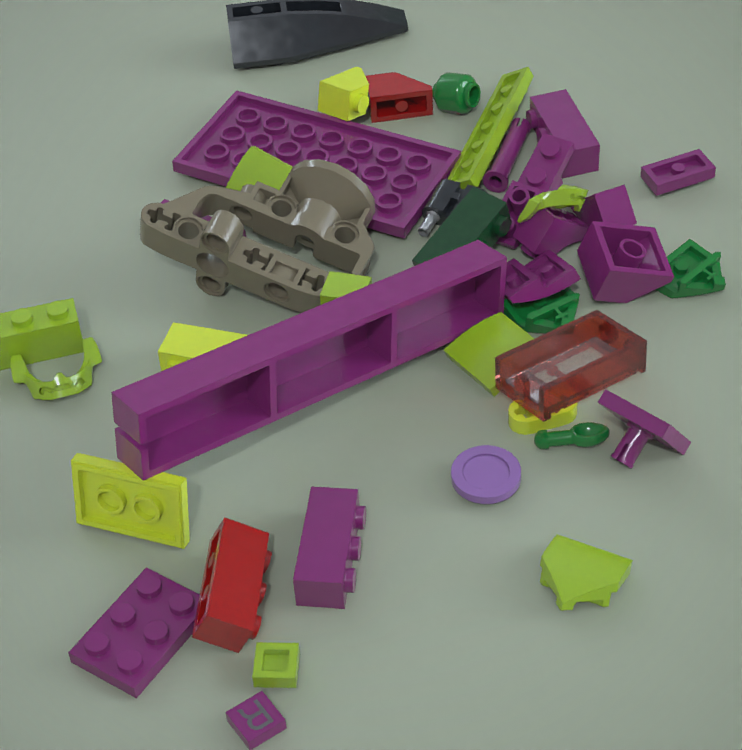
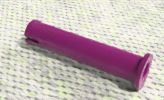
(497, 177)

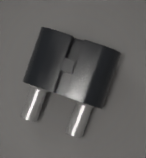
(441, 204)

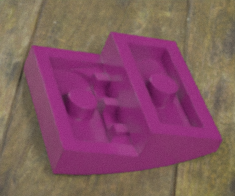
(538, 278)

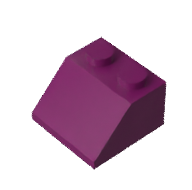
(623, 261)

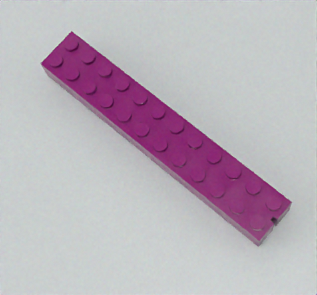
(304, 359)

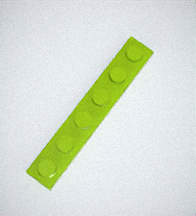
(491, 128)

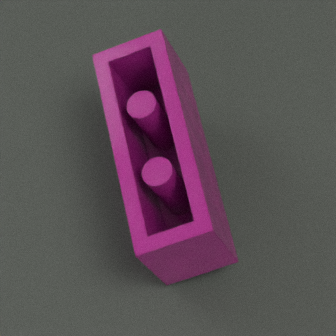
(559, 116)
(329, 548)

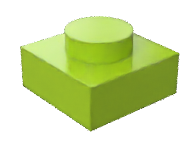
(276, 665)

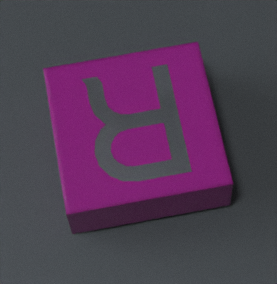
(256, 720)

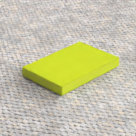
(121, 502)

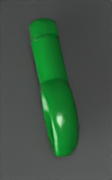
(582, 435)

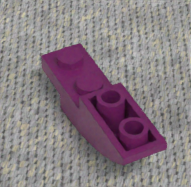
(539, 176)

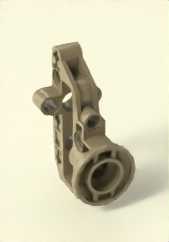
(316, 206)

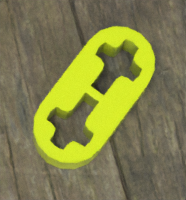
(532, 424)

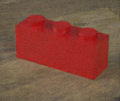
(232, 586)

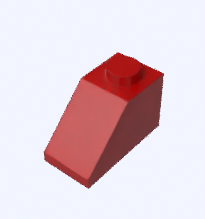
(398, 97)

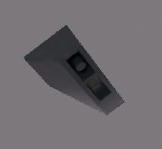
(301, 29)

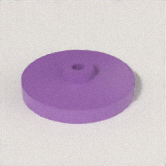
(486, 474)

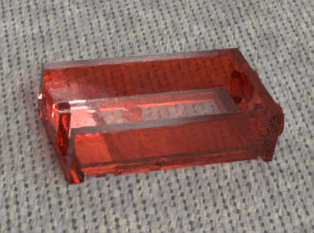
(569, 364)

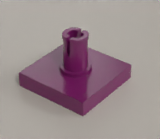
(640, 429)

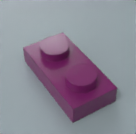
(678, 172)

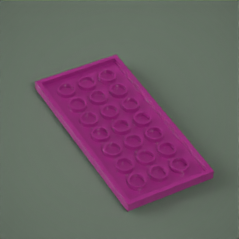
(393, 166)

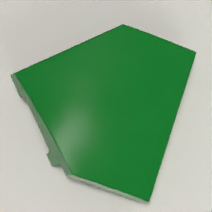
(694, 272)
(545, 313)

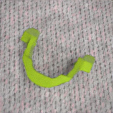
(564, 197)
(61, 384)

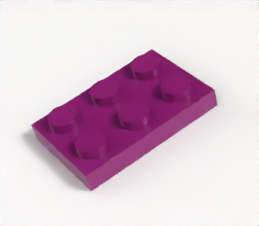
(138, 633)

